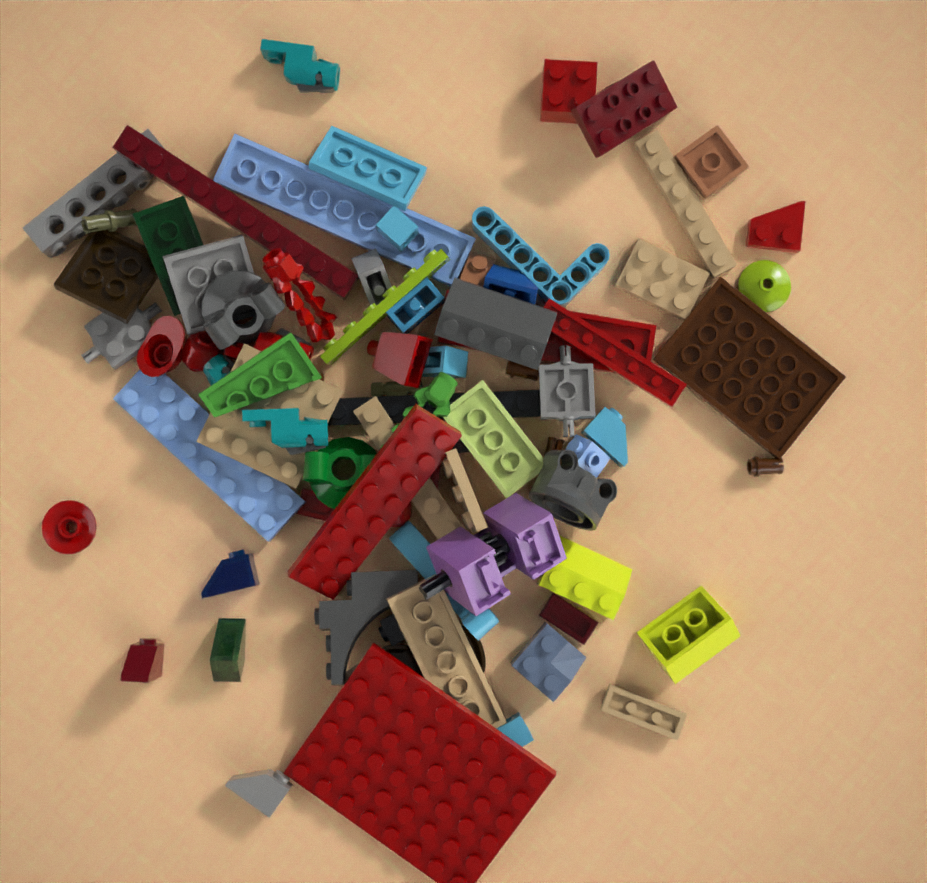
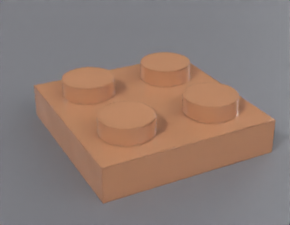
(711, 162)

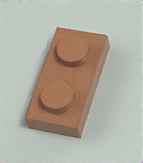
(477, 268)

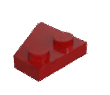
(778, 229)

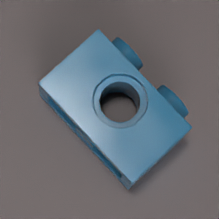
(415, 306)

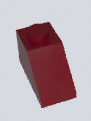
(143, 661)

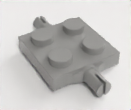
(118, 340)
(566, 391)

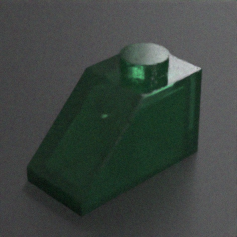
(228, 650)

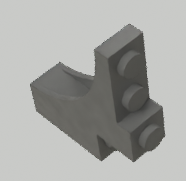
(350, 617)

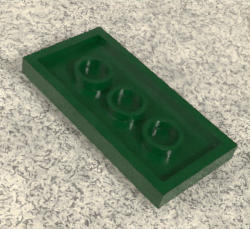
(165, 231)

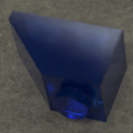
(232, 574)

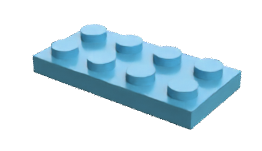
(367, 168)

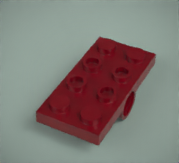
(624, 109)

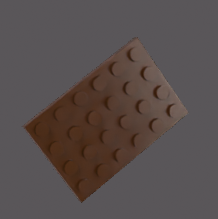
(749, 368)

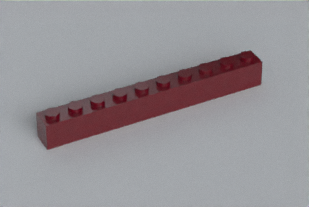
(233, 211)

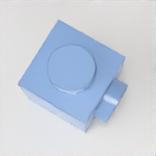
(589, 455)

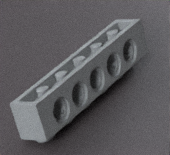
(84, 194)

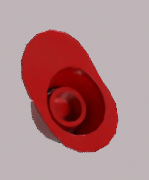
(161, 347)

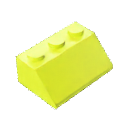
(588, 579)
(689, 634)

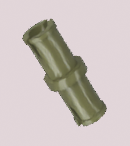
(108, 221)

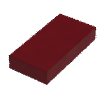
(568, 618)

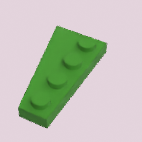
(263, 376)

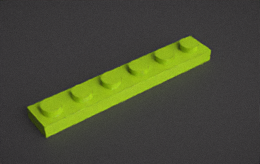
(376, 313)

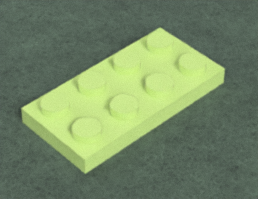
(495, 439)

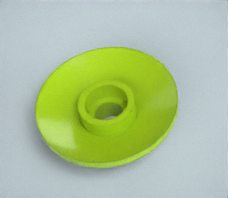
(751, 284)

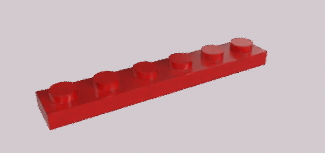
(615, 355)

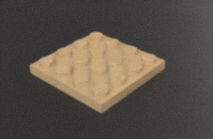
(254, 444)

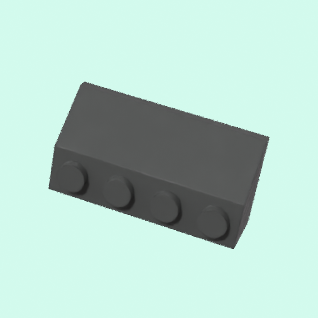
(495, 323)

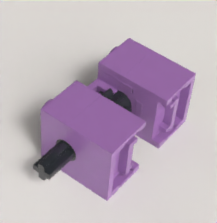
(473, 565)

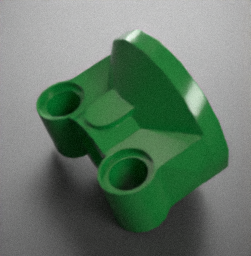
(319, 468)

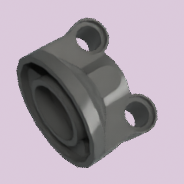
(228, 293)
(571, 491)

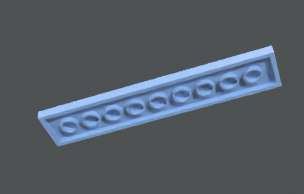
(335, 207)

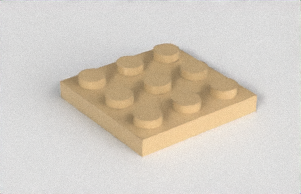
(463, 492)

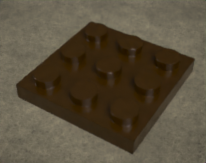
(109, 274)

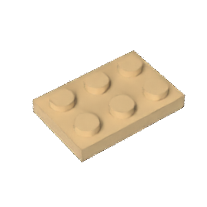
(662, 279)

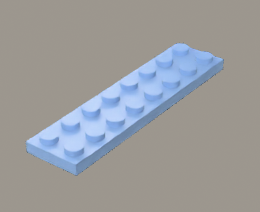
(177, 423)

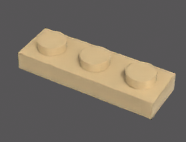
(643, 712)

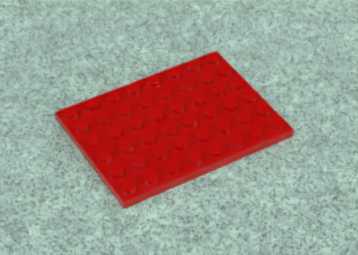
(419, 770)

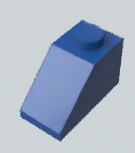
(511, 283)

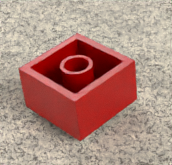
(565, 87)

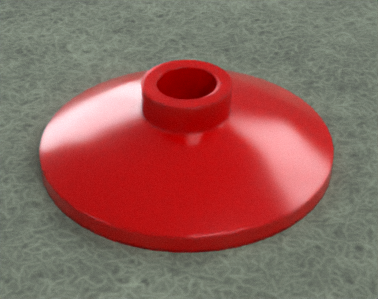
(56, 527)

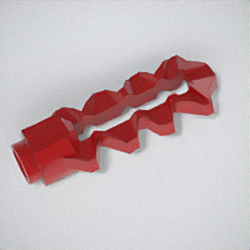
(282, 270)

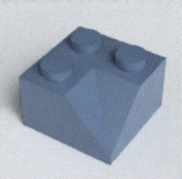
(548, 661)

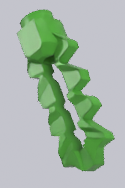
(436, 394)

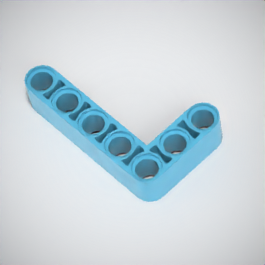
(535, 262)
(413, 547)

